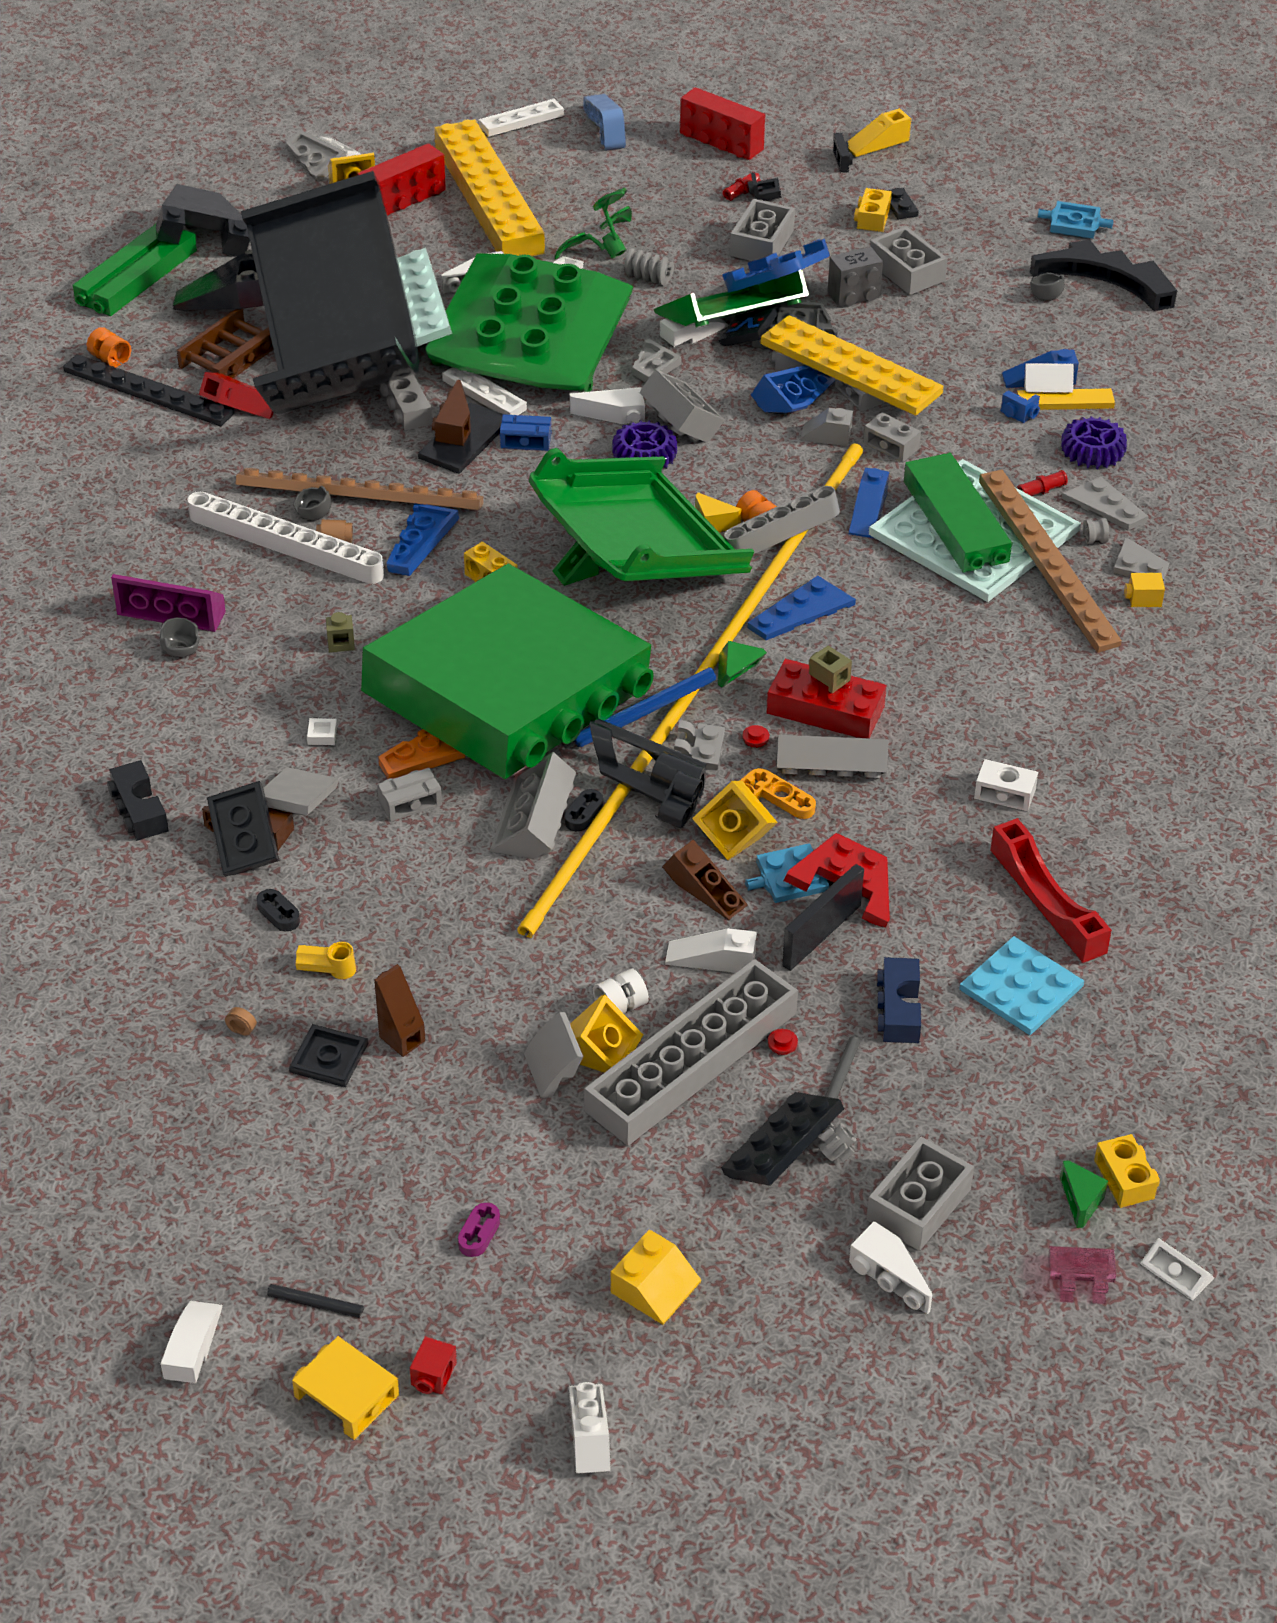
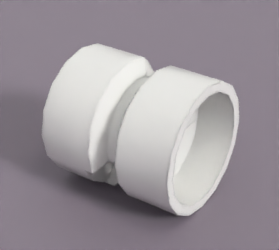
(624, 991)

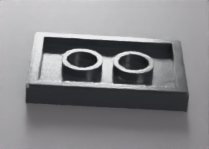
(242, 829)

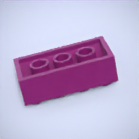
(166, 601)

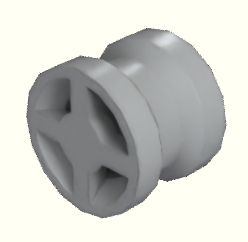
(1096, 530)

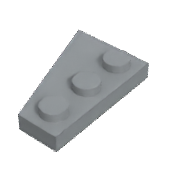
(313, 153)
(1107, 502)

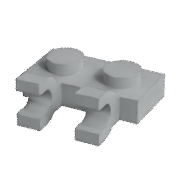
(707, 741)

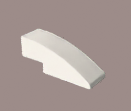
(676, 333)
(190, 1342)

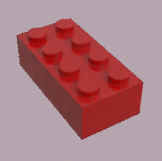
(722, 123)
(410, 177)
(804, 699)

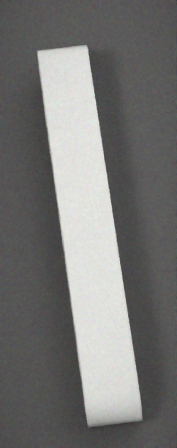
(286, 537)

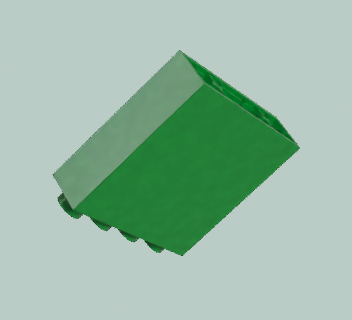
(506, 670)

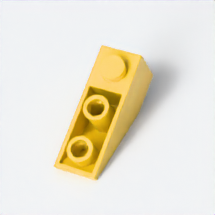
(884, 131)

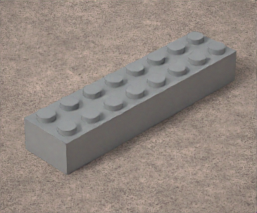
(690, 1052)

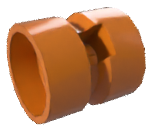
(108, 347)
(753, 504)

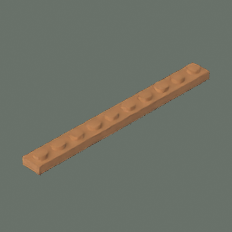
(371, 489)
(1050, 561)

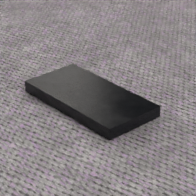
(484, 427)
(822, 917)

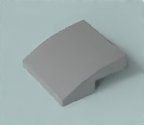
(553, 1055)

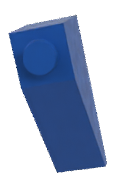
(1015, 376)
(869, 501)

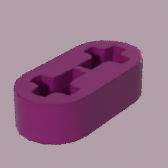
(473, 1226)

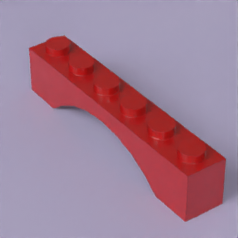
(1079, 927)

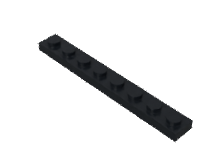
(149, 390)

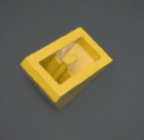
(718, 513)

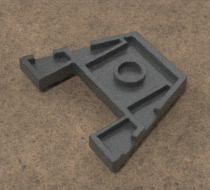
(808, 312)

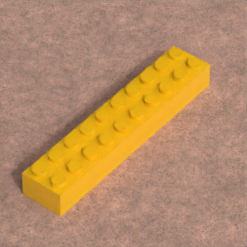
(489, 189)

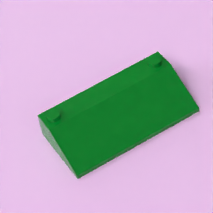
(699, 311)

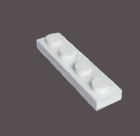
(521, 117)
(486, 392)

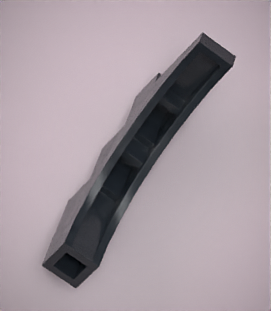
(1113, 267)

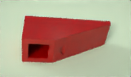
(234, 394)

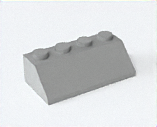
(832, 754)
(534, 809)

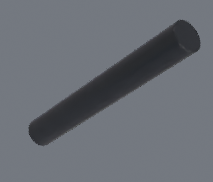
(315, 1300)

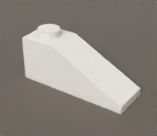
(614, 406)
(718, 950)

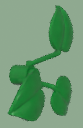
(612, 241)

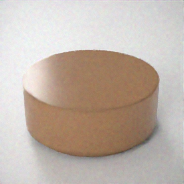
(240, 1021)

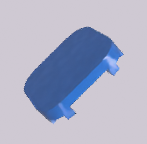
(775, 267)

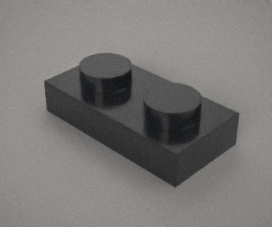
(841, 152)
(902, 205)

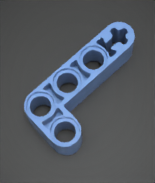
(608, 118)

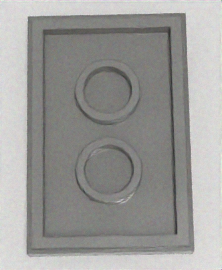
(298, 790)

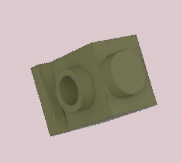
(340, 627)
(830, 668)

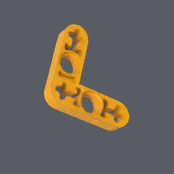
(776, 784)

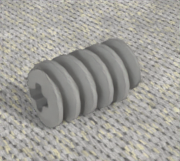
(647, 268)

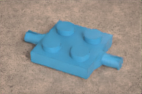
(1075, 219)
(774, 868)

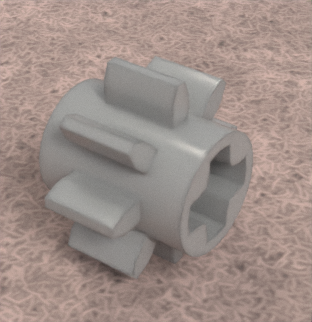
(837, 1142)

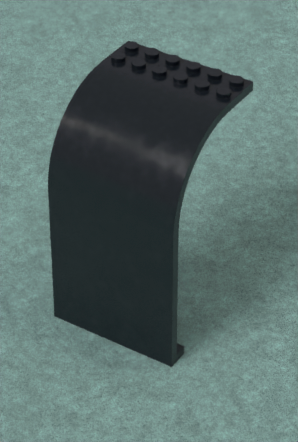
(330, 294)

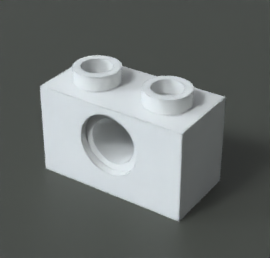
(1006, 785)

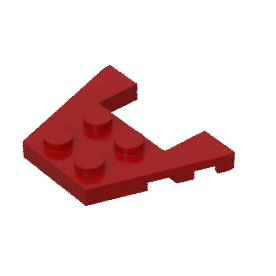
(834, 859)

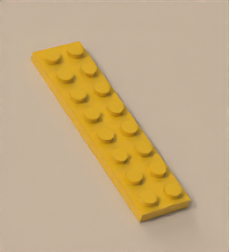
(852, 365)

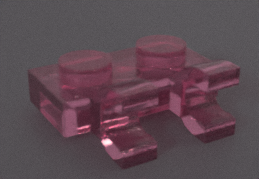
(1082, 1264)

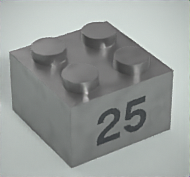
(855, 277)

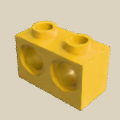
(873, 209)
(483, 560)
(1126, 1170)

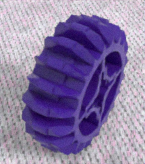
(645, 440)
(1094, 442)

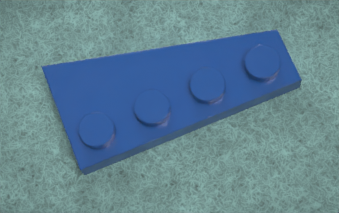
(422, 534)
(800, 607)

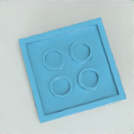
(1021, 985)

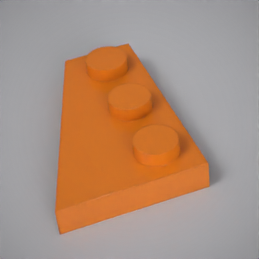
(418, 754)

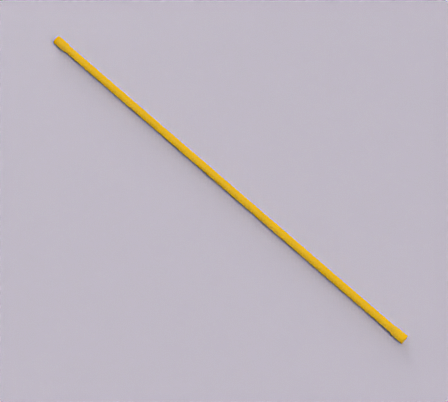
(536, 915)

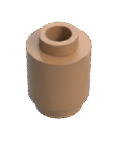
(336, 528)

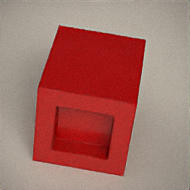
(433, 1366)

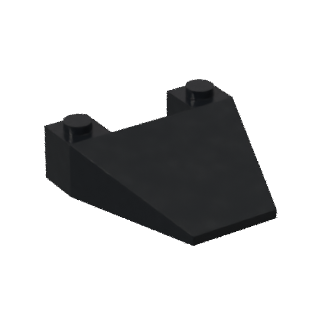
(203, 210)
(226, 287)

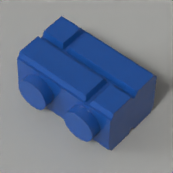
(525, 432)

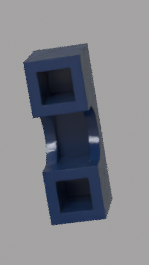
(899, 1019)

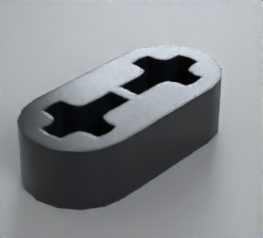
(588, 812)
(282, 906)

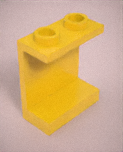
(347, 1385)

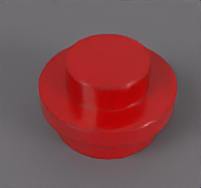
(755, 736)
(782, 1041)

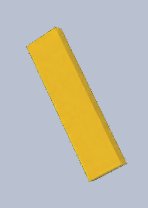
(1073, 400)

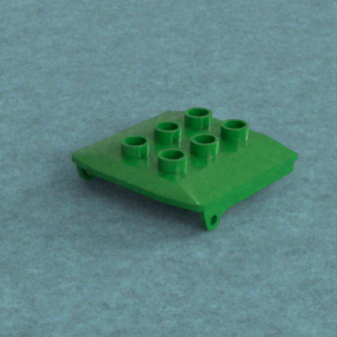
(531, 321)
(633, 518)

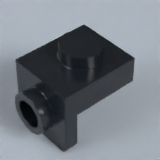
(764, 189)

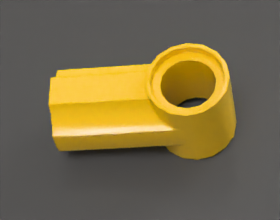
(335, 959)

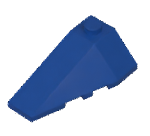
(790, 389)

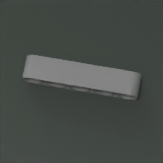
(785, 520)

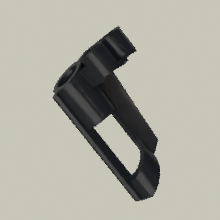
(675, 779)

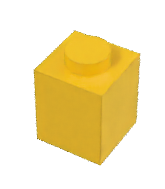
(1145, 590)

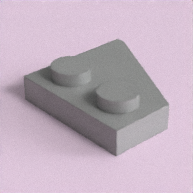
(654, 357)
(1137, 559)

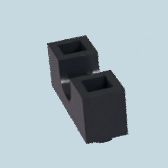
(142, 816)

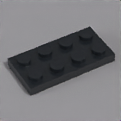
(782, 1138)

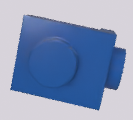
(1019, 407)

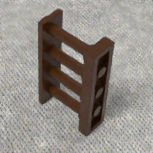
(232, 362)

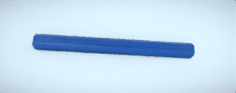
(653, 703)

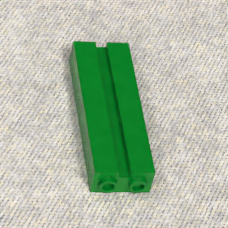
(131, 271)
(957, 512)

